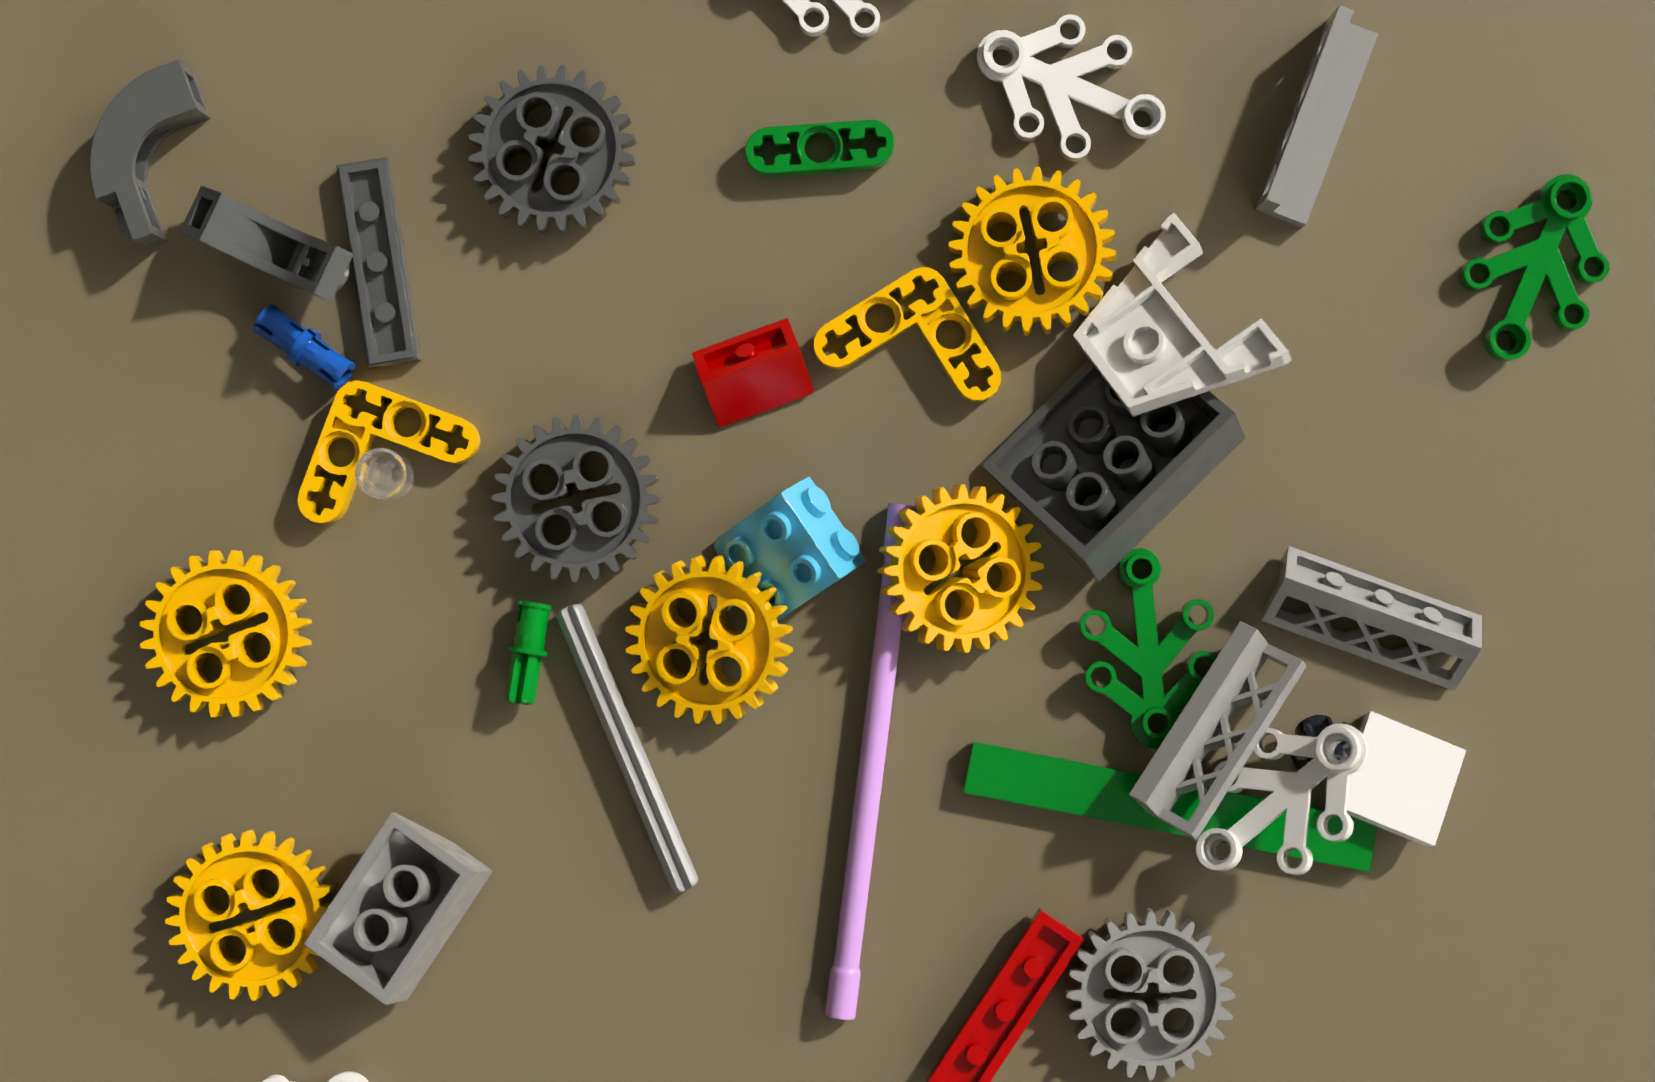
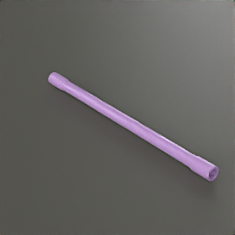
(845, 972)

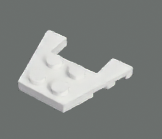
(1151, 346)

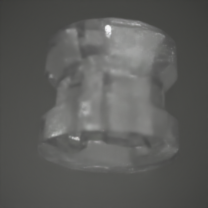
(377, 468)

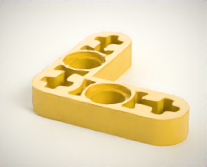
(926, 319)
(362, 434)

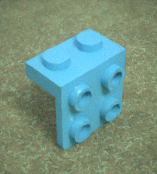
(793, 544)

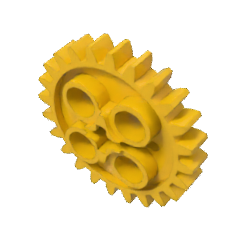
(1076, 242)
(210, 592)
(982, 608)
(753, 648)
(237, 871)

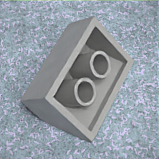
(398, 908)

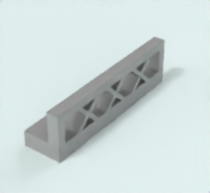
(1317, 119)
(1380, 611)
(1201, 723)

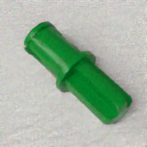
(527, 652)

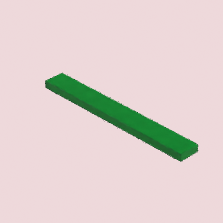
(1105, 791)

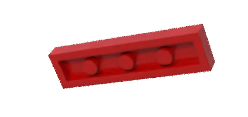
(1008, 1002)

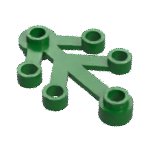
(1540, 260)
(1149, 657)

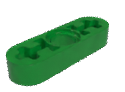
(781, 134)

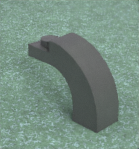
(129, 135)
(267, 244)

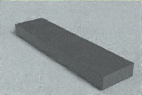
(378, 262)

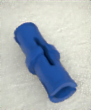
(304, 347)

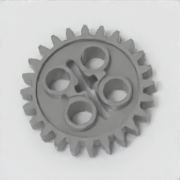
(1147, 1040)

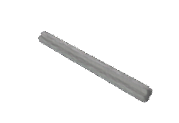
(627, 748)

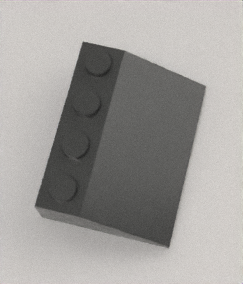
(1106, 475)

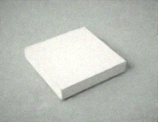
(1404, 780)

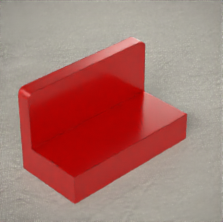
(753, 372)

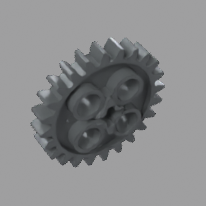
(509, 134)
(566, 453)

